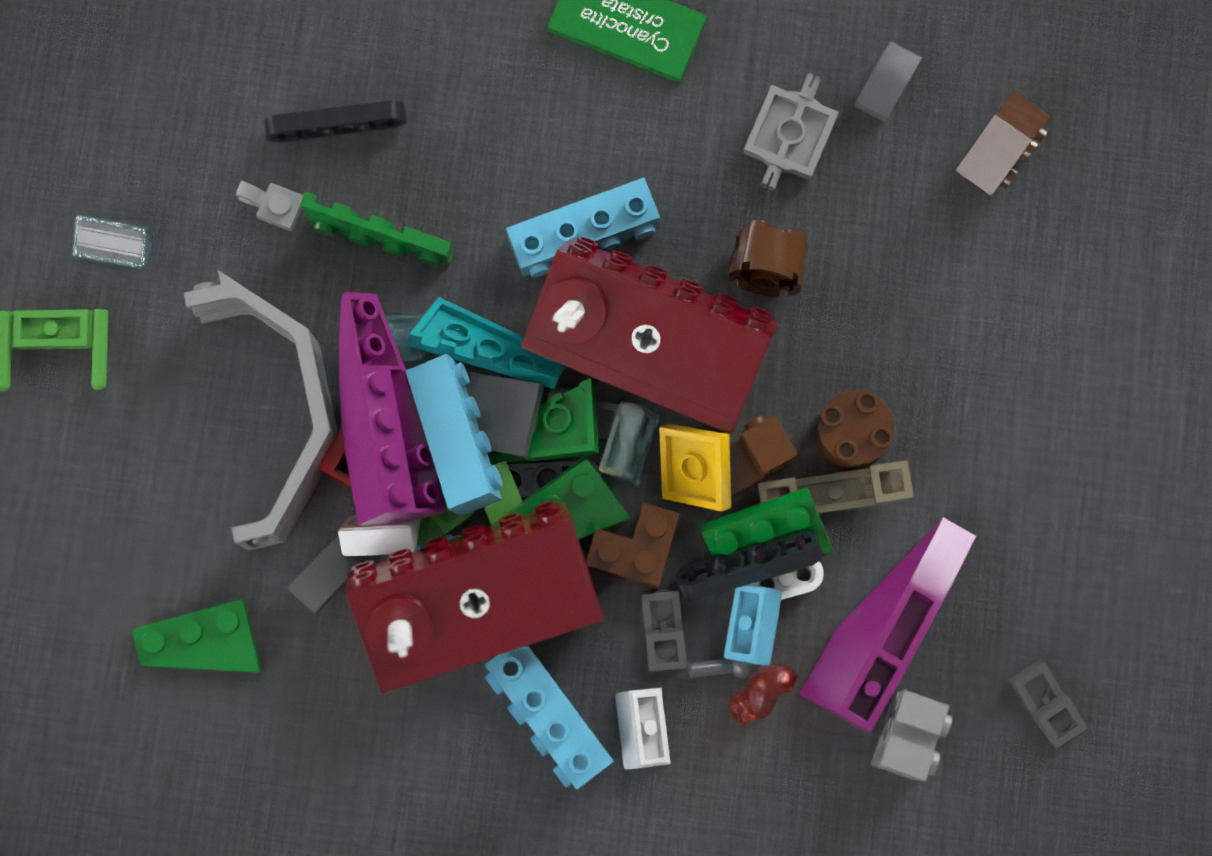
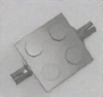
(790, 132)

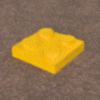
(695, 467)

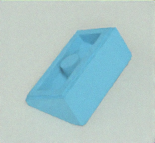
(753, 624)

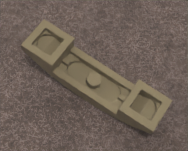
(848, 489)

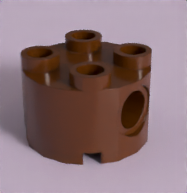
(769, 259)
(854, 430)

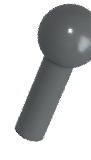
(722, 666)

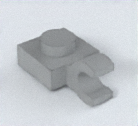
(276, 205)

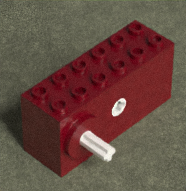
(600, 319)
(421, 604)

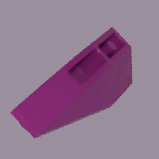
(381, 426)
(886, 629)

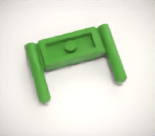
(55, 331)

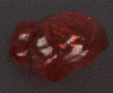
(762, 693)

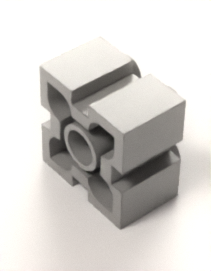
(911, 736)

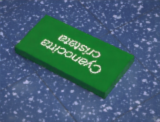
(639, 32)

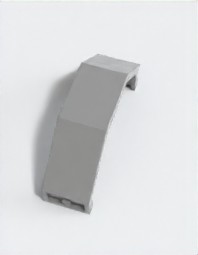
(230, 300)

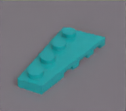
(482, 344)

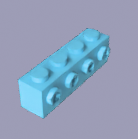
(602, 218)
(454, 435)
(549, 714)

